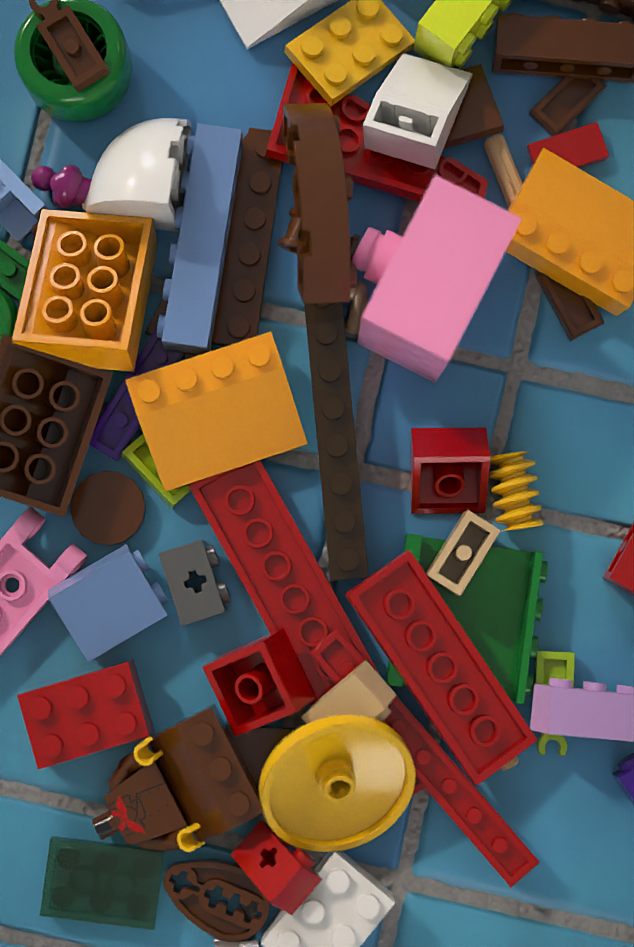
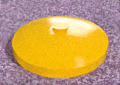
(336, 783)

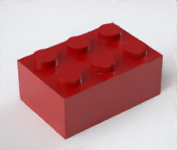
(85, 714)

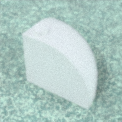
(142, 173)

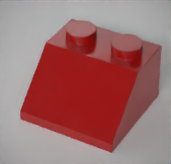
(449, 470)

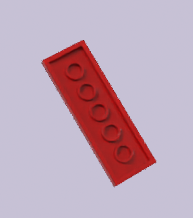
(441, 667)

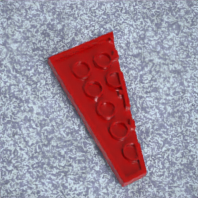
(365, 165)

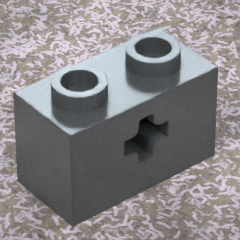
(190, 603)

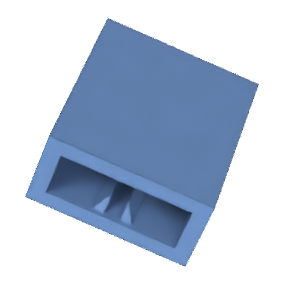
(108, 602)

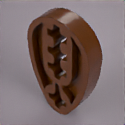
(213, 918)

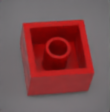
(259, 682)

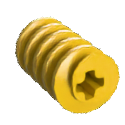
(515, 491)

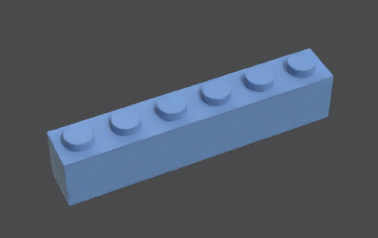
(202, 239)

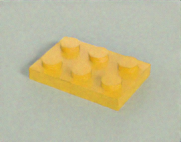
(349, 47)

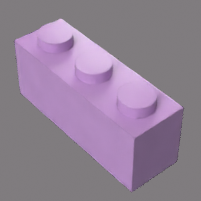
(584, 711)

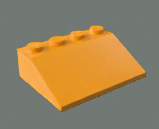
(576, 232)
(88, 288)
(217, 411)

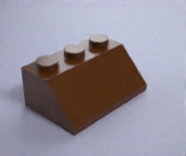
(207, 773)

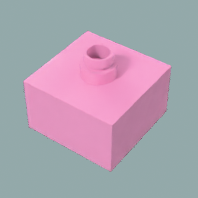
(431, 276)

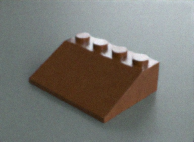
(45, 424)

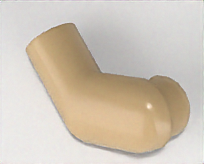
(358, 305)

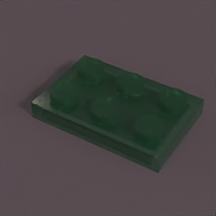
(102, 883)

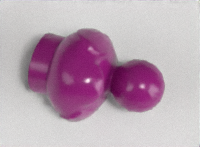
(68, 185)

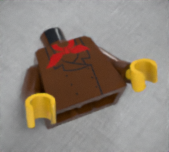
(145, 806)

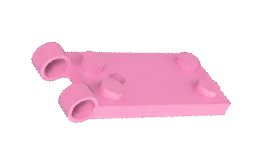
(33, 575)

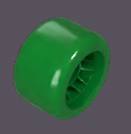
(47, 79)

